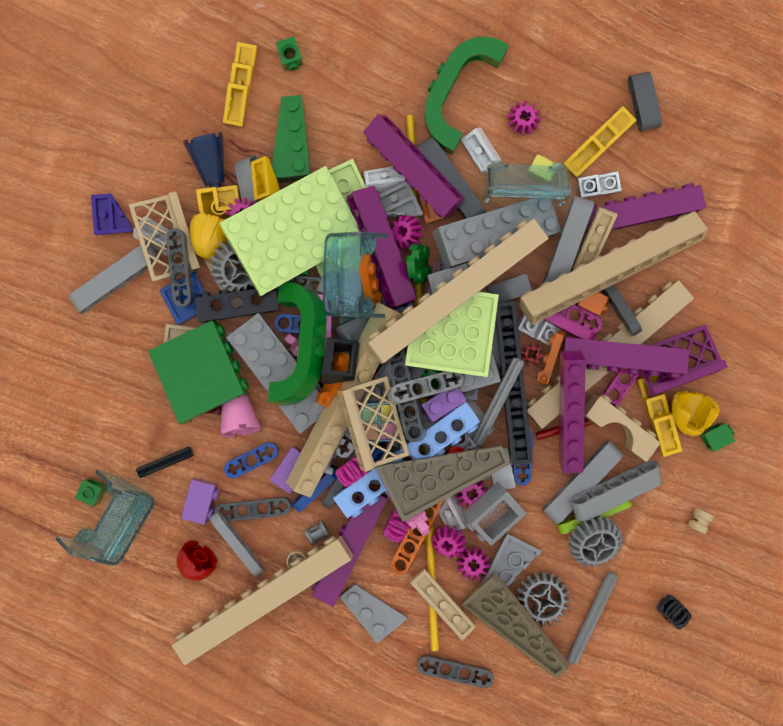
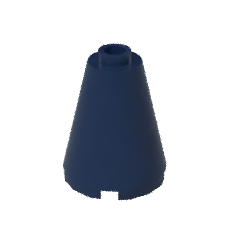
(208, 158)

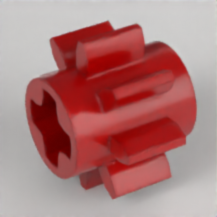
(537, 355)

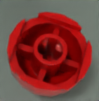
(195, 562)

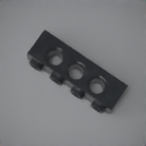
(205, 300)

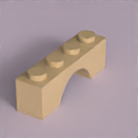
(638, 441)

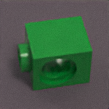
(289, 45)
(717, 436)
(90, 492)

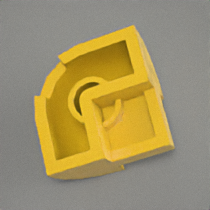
(216, 200)

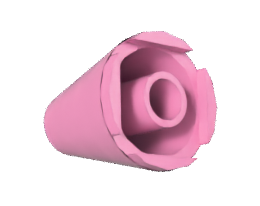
(238, 418)

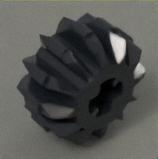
(674, 612)

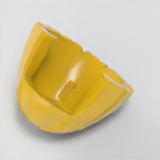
(206, 235)
(693, 412)

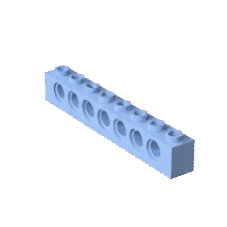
(469, 424)

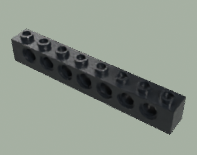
(515, 403)

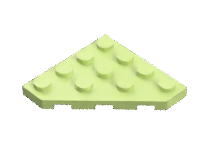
(460, 340)

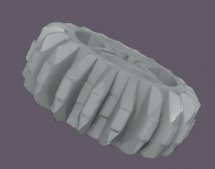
(230, 278)
(599, 546)
(545, 590)

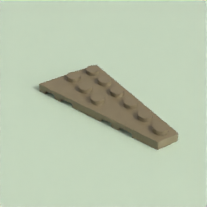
(429, 480)
(504, 614)

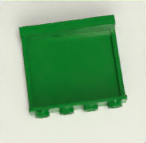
(198, 371)

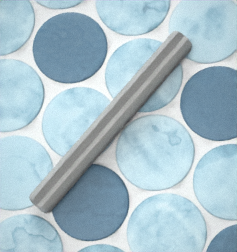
(498, 401)
(592, 618)

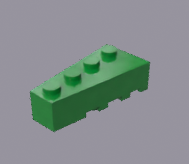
(291, 147)

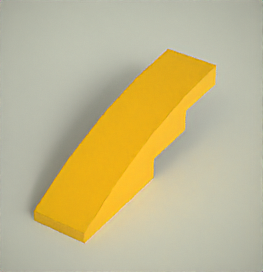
(240, 84)
(599, 141)
(263, 179)
(660, 419)

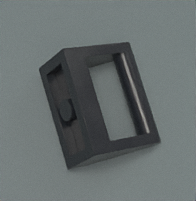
(337, 345)

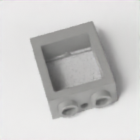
(491, 514)

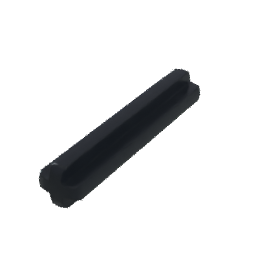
(165, 462)

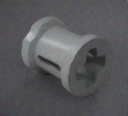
(317, 532)

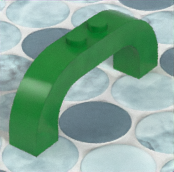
(475, 49)
(310, 347)

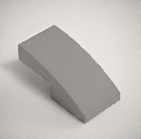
(511, 288)

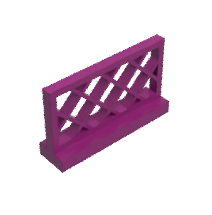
(694, 373)

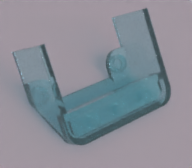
(527, 181)
(341, 277)
(117, 525)

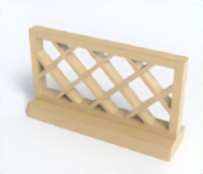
(177, 220)
(356, 428)

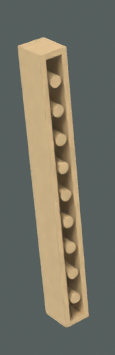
(612, 268)
(457, 291)
(651, 318)
(332, 421)
(263, 599)

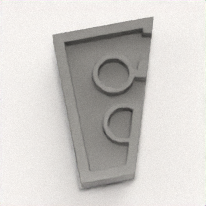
(511, 558)
(373, 614)

